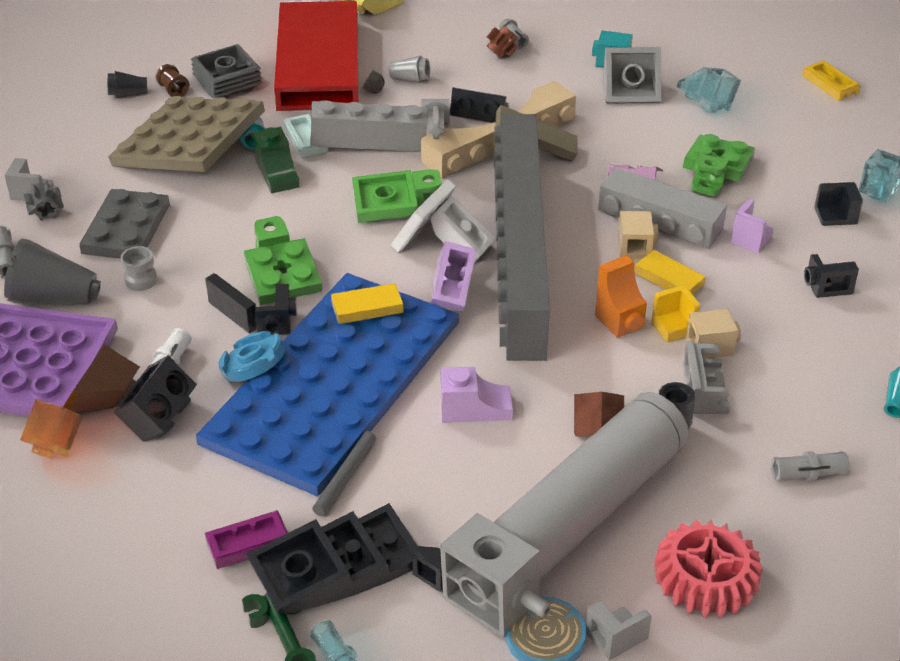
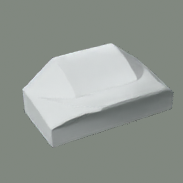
(458, 226)

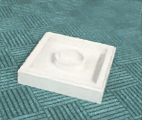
(422, 215)

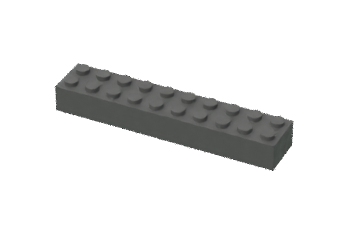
(520, 240)

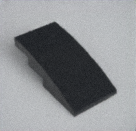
(333, 560)

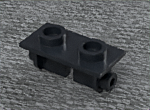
(476, 104)

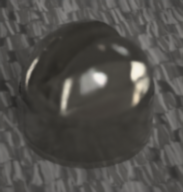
(374, 82)

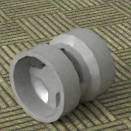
(138, 268)

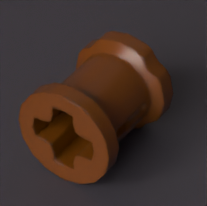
(174, 82)

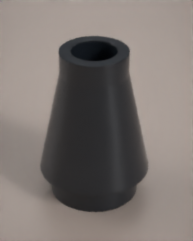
(125, 84)

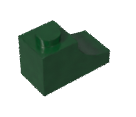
(275, 159)

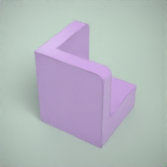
(750, 230)

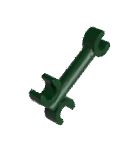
(281, 623)

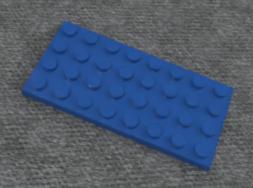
(326, 389)

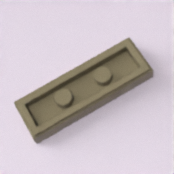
(549, 137)

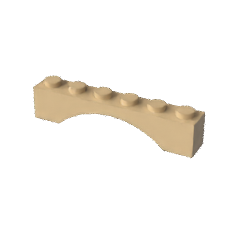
(467, 146)

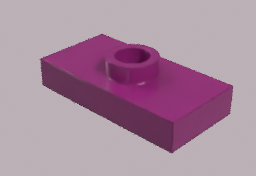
(233, 542)

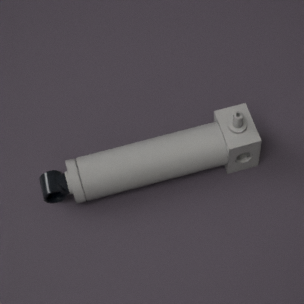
(498, 565)

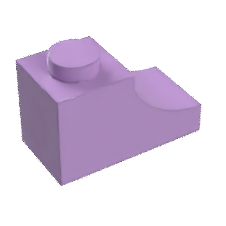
(453, 276)
(471, 398)

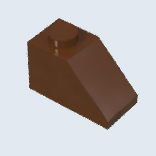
(103, 382)

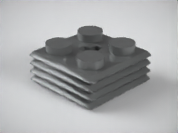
(226, 71)

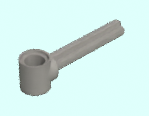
(437, 115)

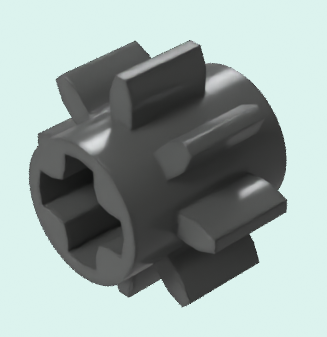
(43, 200)

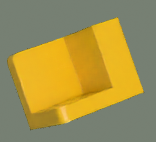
(672, 312)

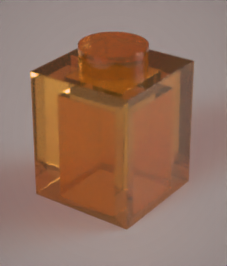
(50, 429)

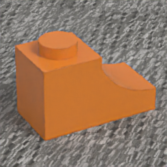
(618, 297)

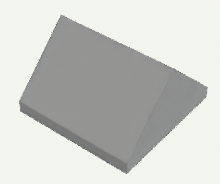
(632, 75)

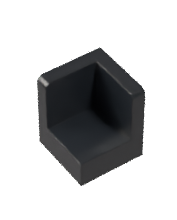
(838, 203)

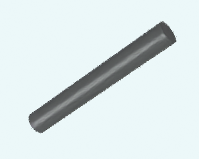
(344, 474)

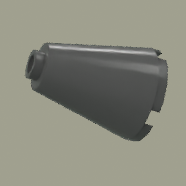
(48, 277)

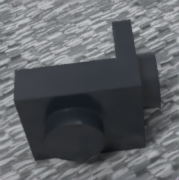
(278, 317)

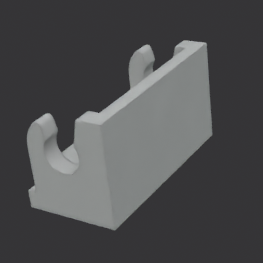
(705, 378)

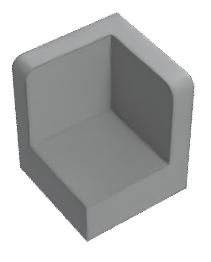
(20, 180)
(616, 630)

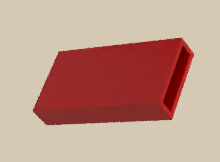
(316, 54)

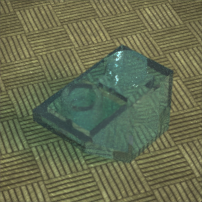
(711, 87)
(881, 175)

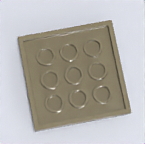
(187, 134)

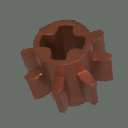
(502, 41)

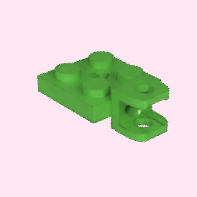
(716, 160)
(404, 190)
(275, 252)

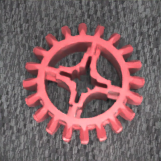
(721, 584)

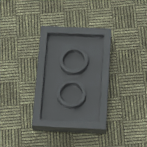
(124, 222)

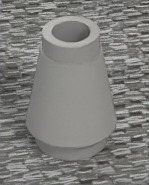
(411, 69)

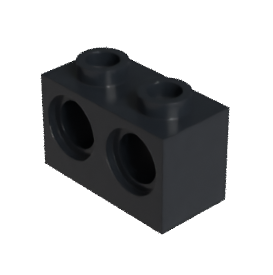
(156, 399)

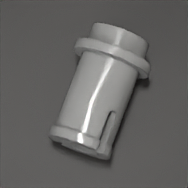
(513, 26)

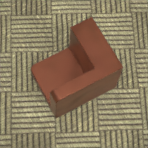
(594, 411)

